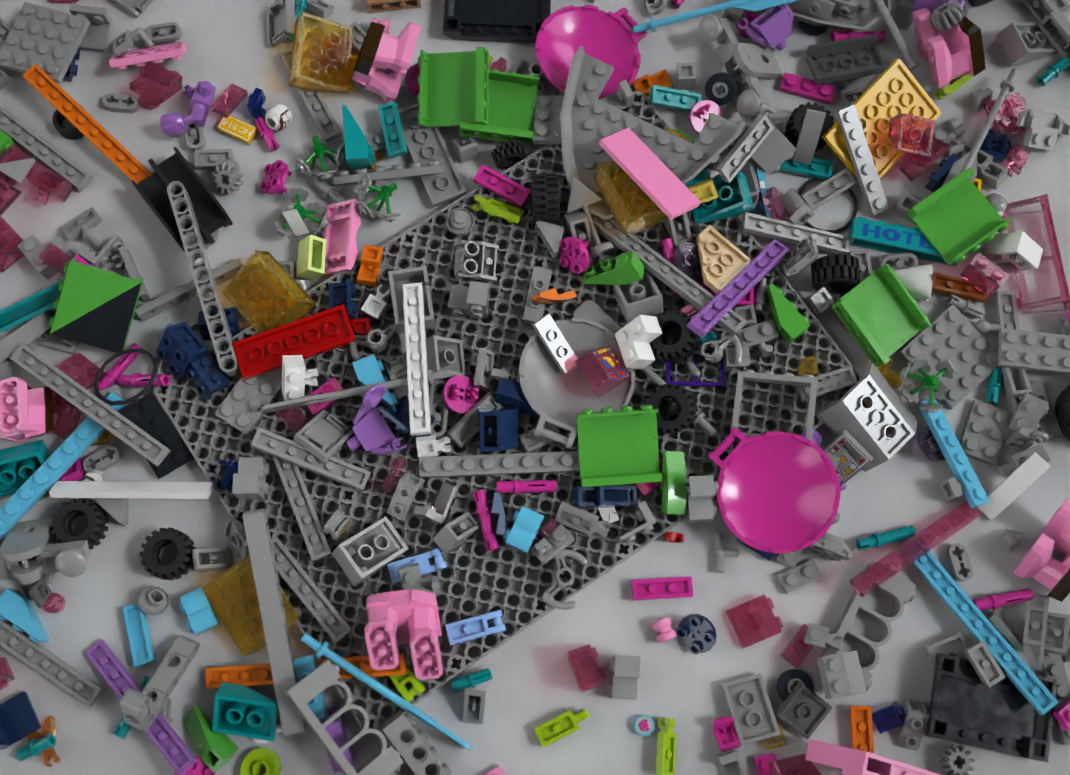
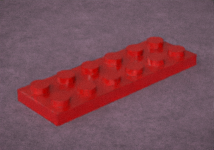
(302, 337)

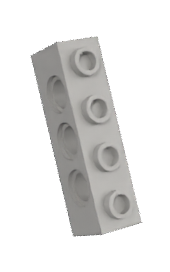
(404, 722)

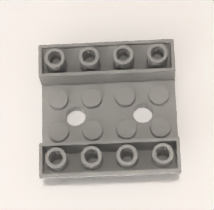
(870, 423)

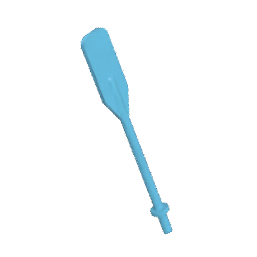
(750, 5)
(323, 650)

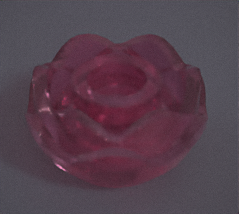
(148, 103)

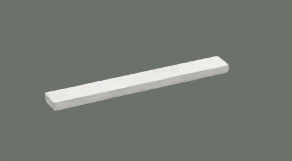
(416, 359)
(131, 490)

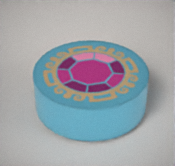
(644, 725)

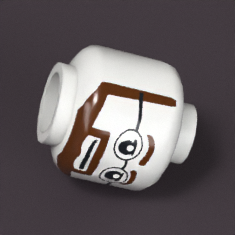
(278, 117)

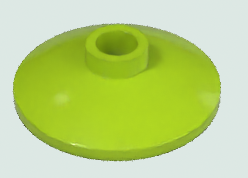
(261, 758)

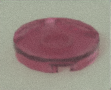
(775, 205)

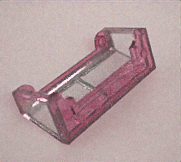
(1044, 287)

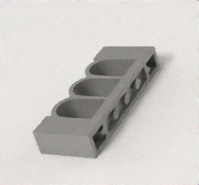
(900, 592)
(325, 675)

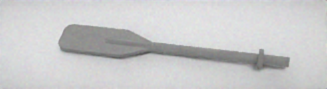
(970, 158)
(591, 311)
(432, 376)

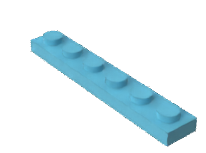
(955, 457)

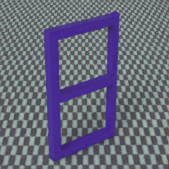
(695, 383)

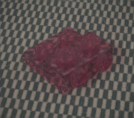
(157, 82)
(1007, 115)
(754, 621)

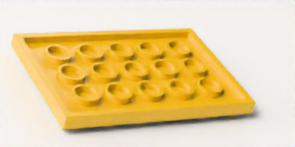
(890, 95)

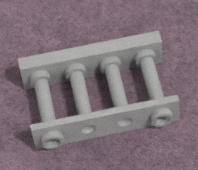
(744, 146)

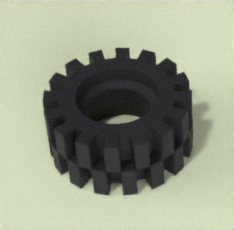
(508, 154)

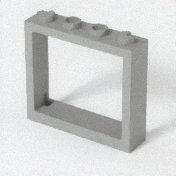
(770, 377)

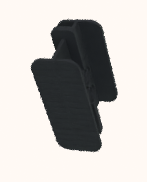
(207, 209)

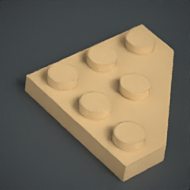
(719, 259)

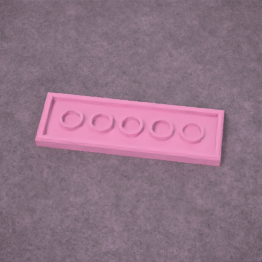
(649, 173)

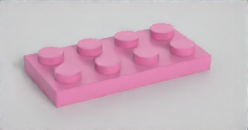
(156, 54)

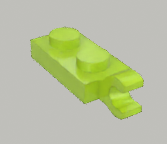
(497, 208)
(559, 727)
(666, 747)

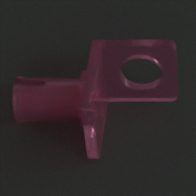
(55, 257)

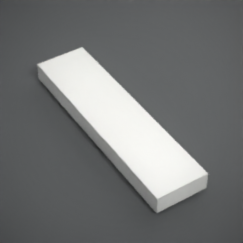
(1014, 485)

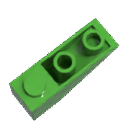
(615, 271)
(787, 319)
(212, 747)

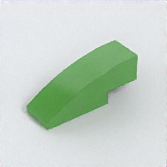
(674, 483)

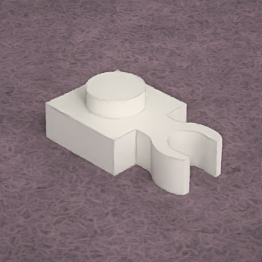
(375, 305)
(429, 446)

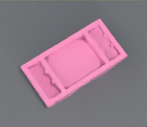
(341, 236)

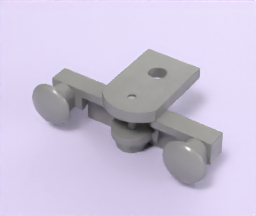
(750, 58)
(30, 540)

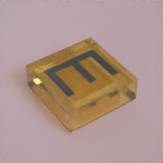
(775, 741)

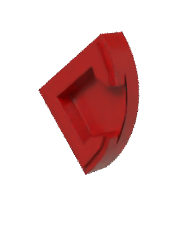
(361, 326)
(673, 537)

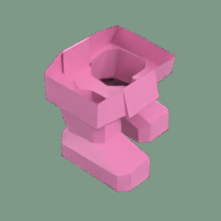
(404, 619)

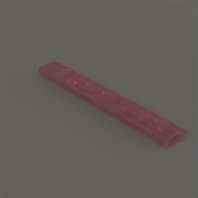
(914, 548)

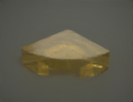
(808, 367)

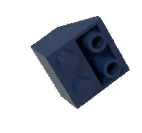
(498, 429)

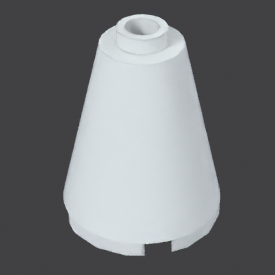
(917, 281)

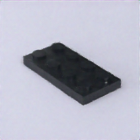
(151, 417)

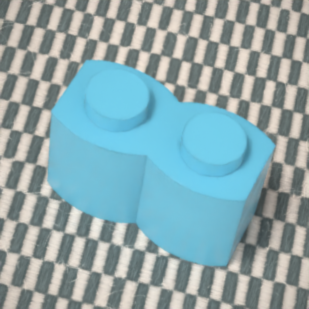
(524, 529)
(200, 612)

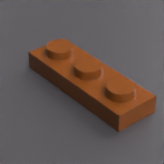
(959, 287)

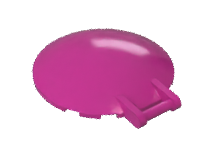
(601, 36)
(776, 490)

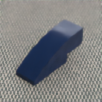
(512, 395)
(604, 496)

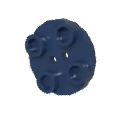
(1001, 146)
(690, 626)

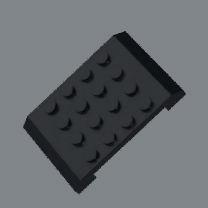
(495, 19)
(986, 717)

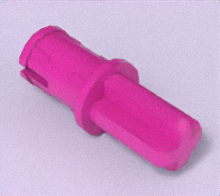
(266, 134)

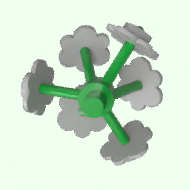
(318, 151)
(383, 190)
(313, 213)
(932, 384)

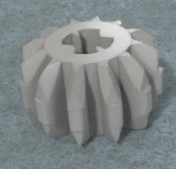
(947, 15)
(221, 174)
(954, 753)

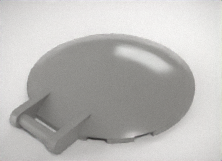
(559, 395)

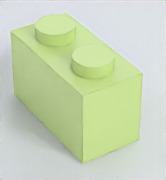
(311, 257)

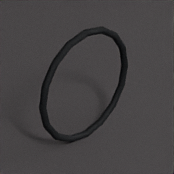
(854, 212)
(140, 393)

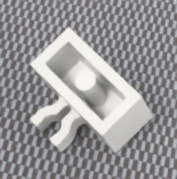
(295, 377)

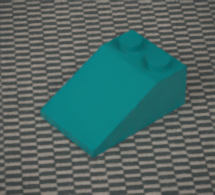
(357, 149)
(732, 200)
(244, 712)

